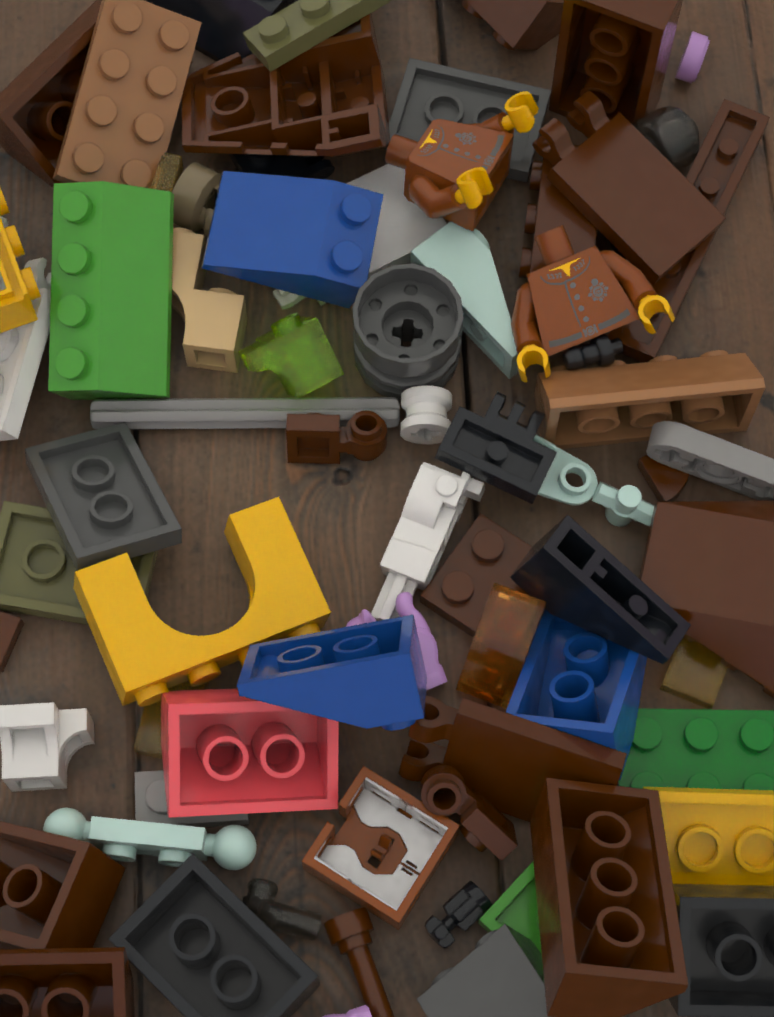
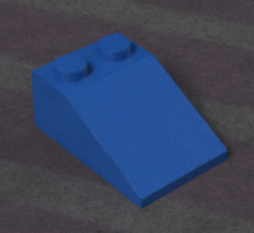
(294, 234)
(345, 674)
(580, 685)

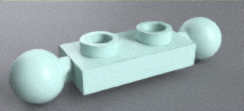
(172, 843)

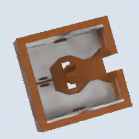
(374, 816)

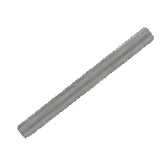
(232, 412)

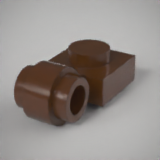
(322, 439)
(480, 820)

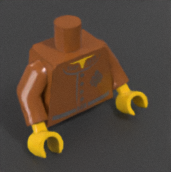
(461, 165)
(577, 300)

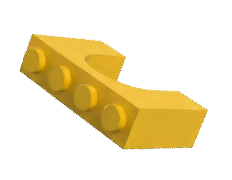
(150, 656)

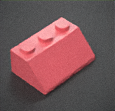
(245, 755)

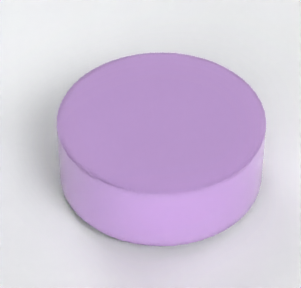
(692, 57)

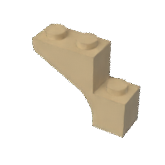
(212, 318)

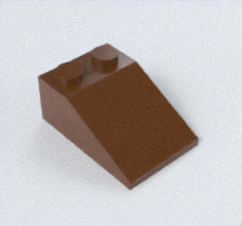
(52, 889)

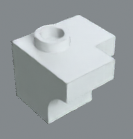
(40, 743)

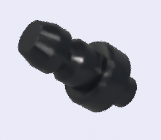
(598, 351)

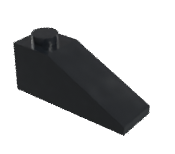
(598, 592)

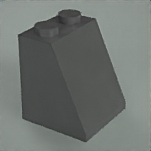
(493, 981)

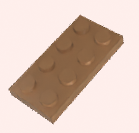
(127, 94)

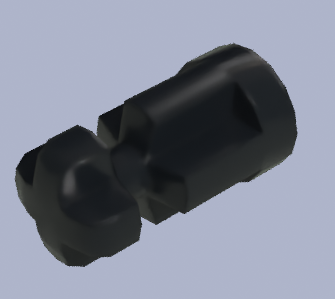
(461, 911)

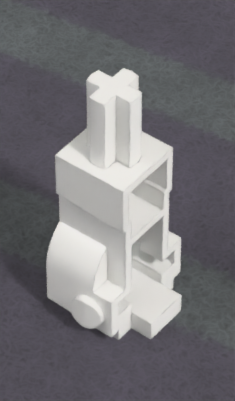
(423, 533)

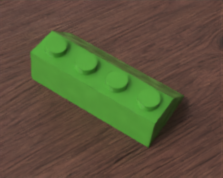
(111, 291)

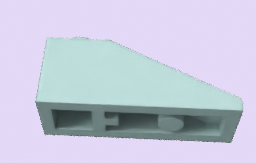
(468, 263)

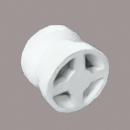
(425, 414)

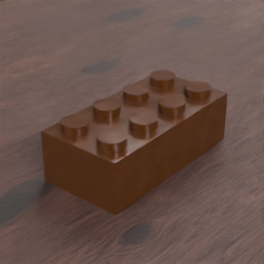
(614, 52)

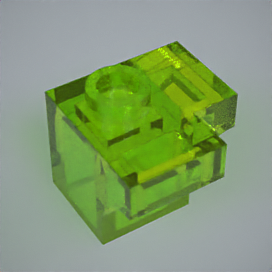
(296, 353)

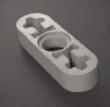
(712, 459)

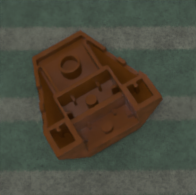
(312, 106)
(719, 575)

